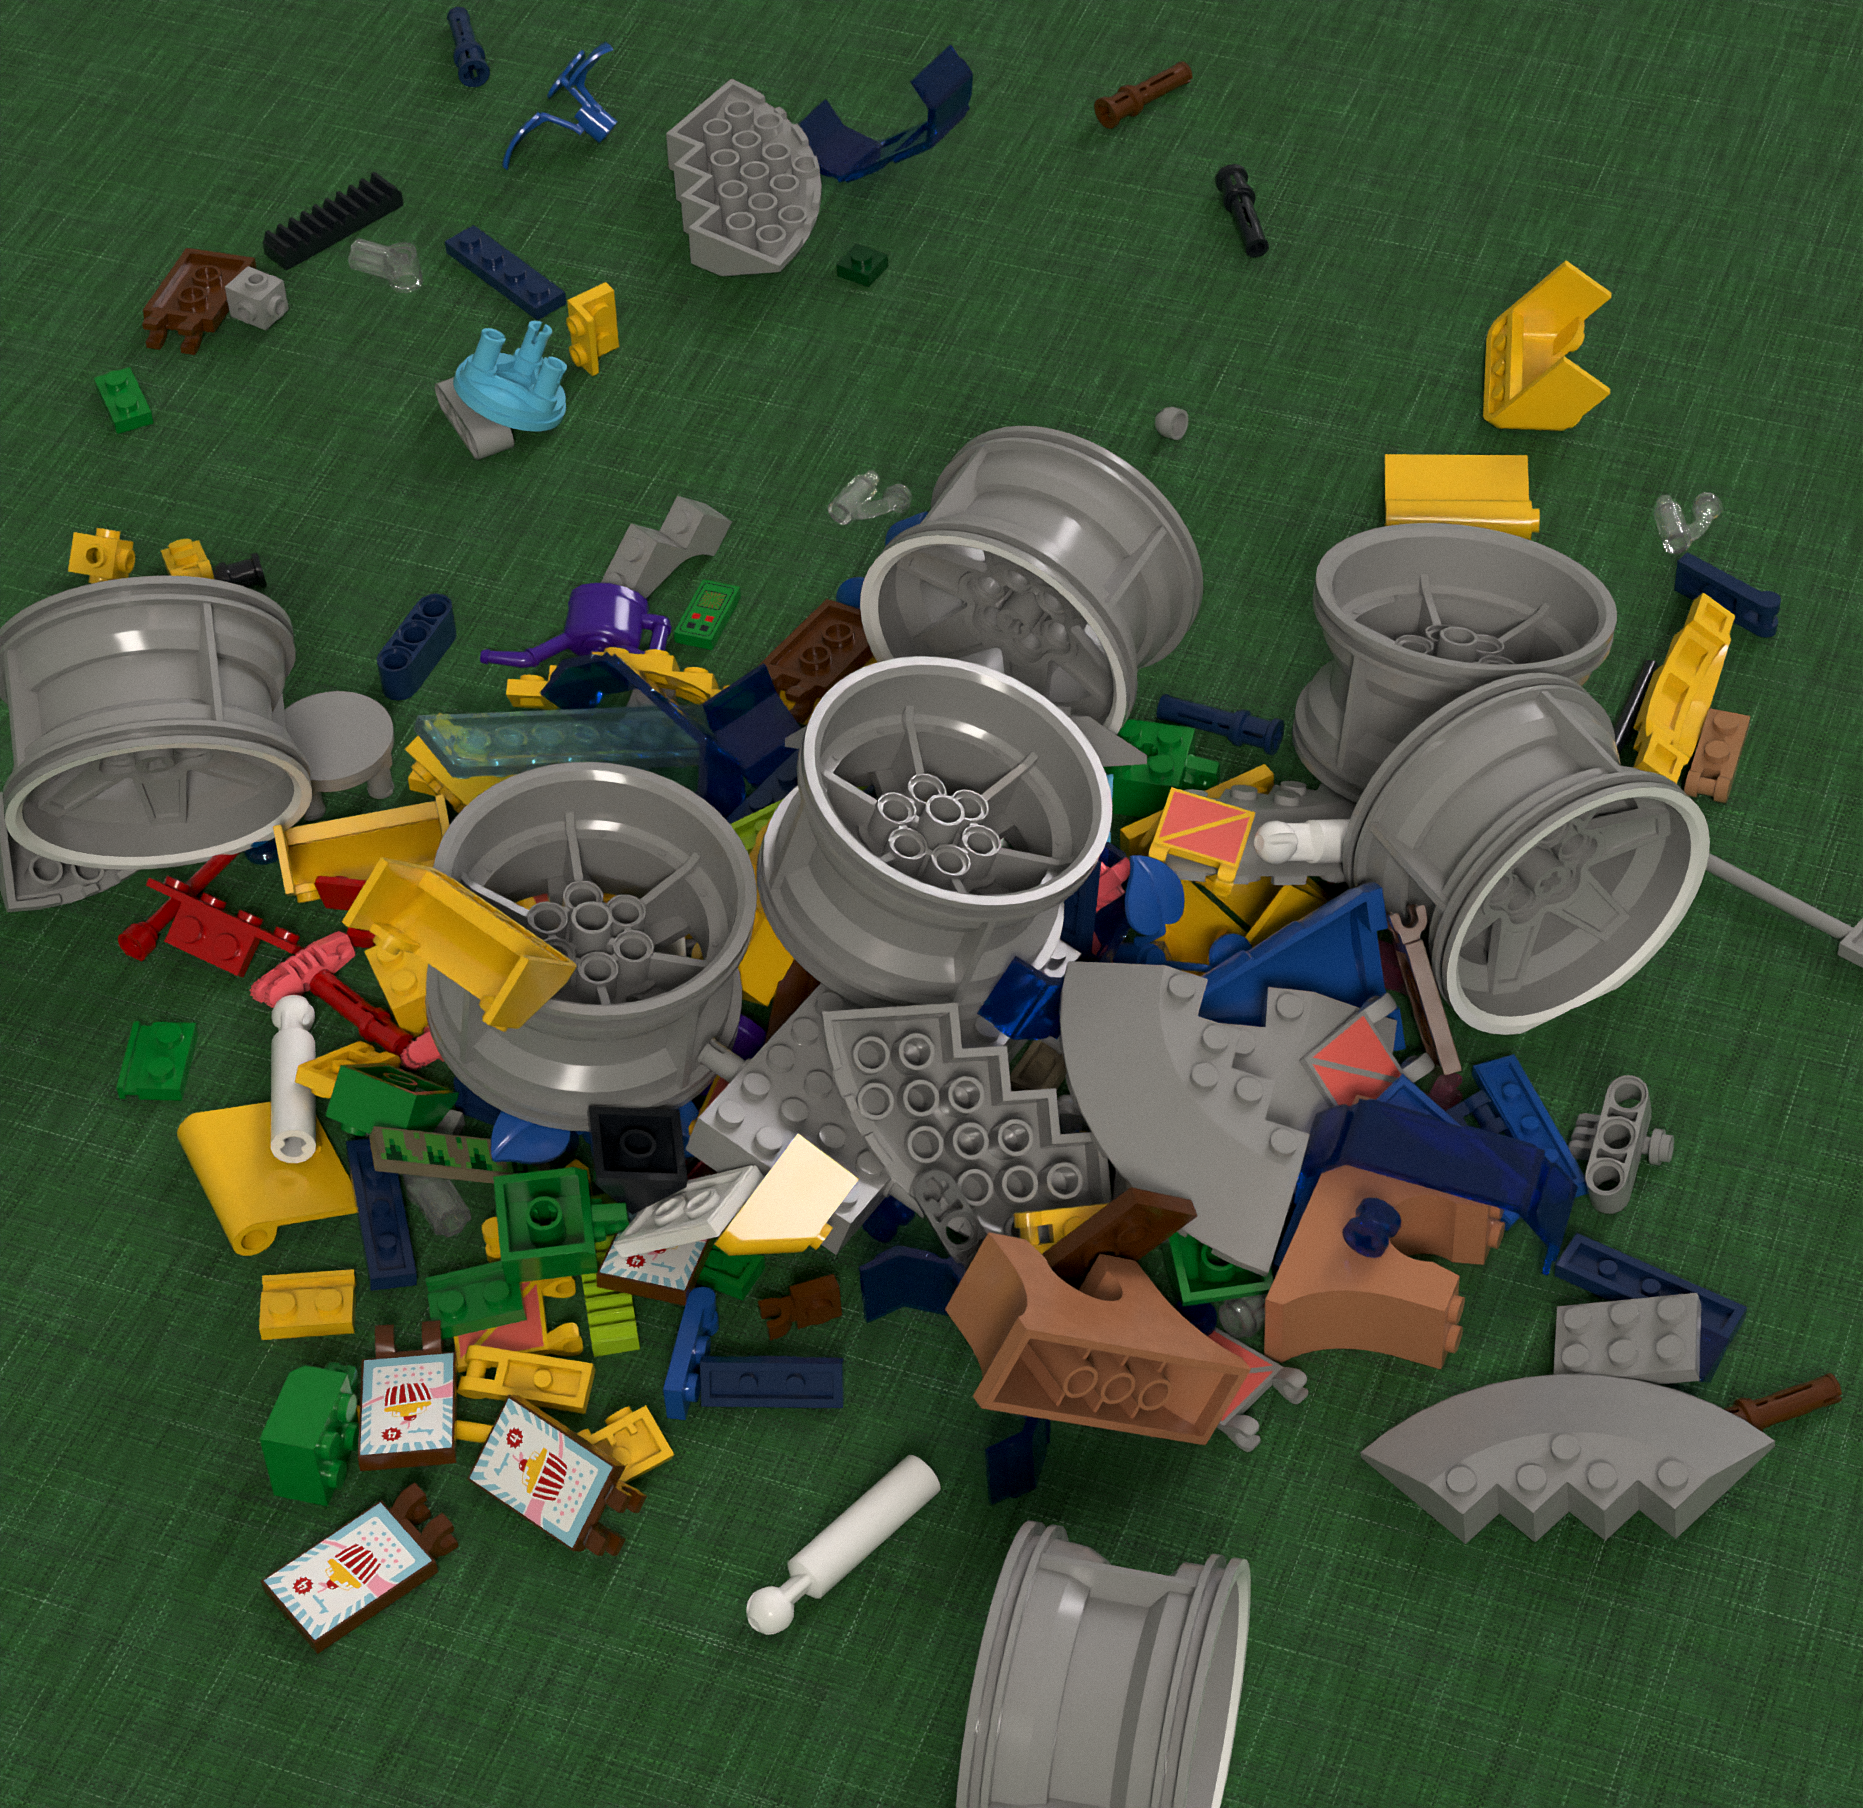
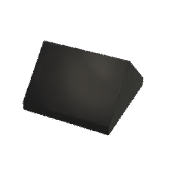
(637, 1154)

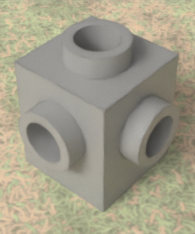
(256, 298)

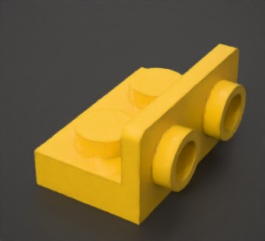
(592, 326)
(633, 1441)

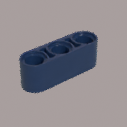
(416, 647)

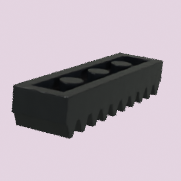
(332, 222)

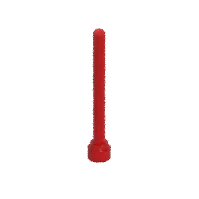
(140, 938)

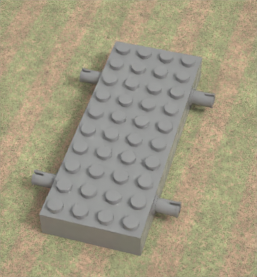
(793, 1091)

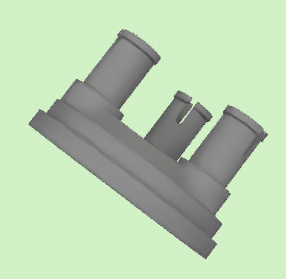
(344, 742)

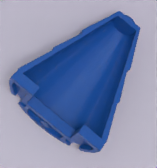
(1323, 953)

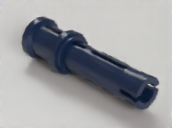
(467, 45)
(1238, 726)

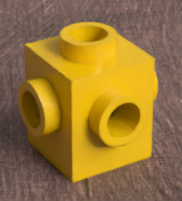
(101, 555)

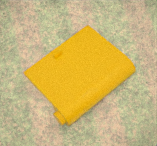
(1460, 491)
(251, 1186)

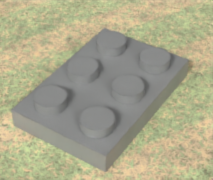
(1631, 1339)

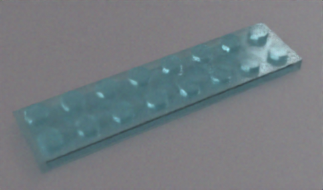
(526, 740)

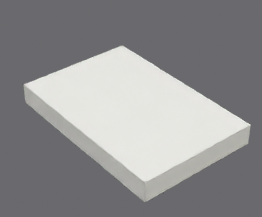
(690, 1214)

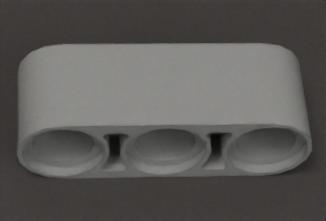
(477, 432)
(1623, 1163)

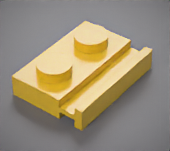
(308, 1304)

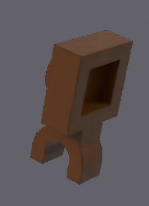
(807, 1305)

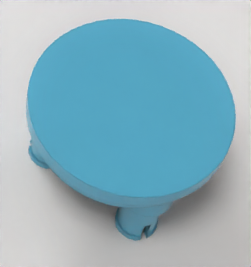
(516, 388)

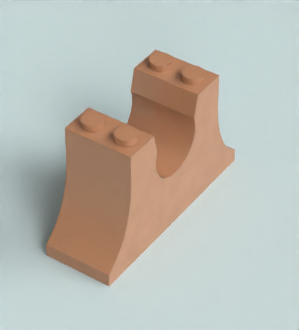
(1385, 1303)
(1091, 1354)

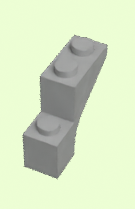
(652, 555)

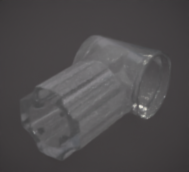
(396, 263)
(438, 1203)

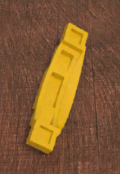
(692, 685)
(1683, 690)

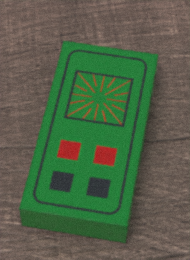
(707, 614)

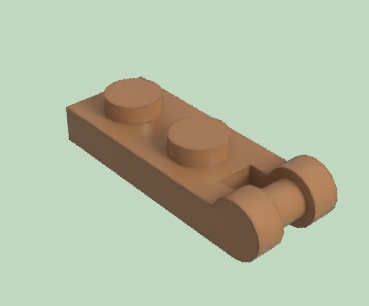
(1717, 755)

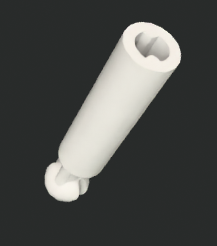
(1309, 841)
(292, 1103)
(845, 1543)

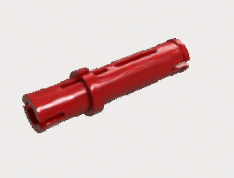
(373, 1022)

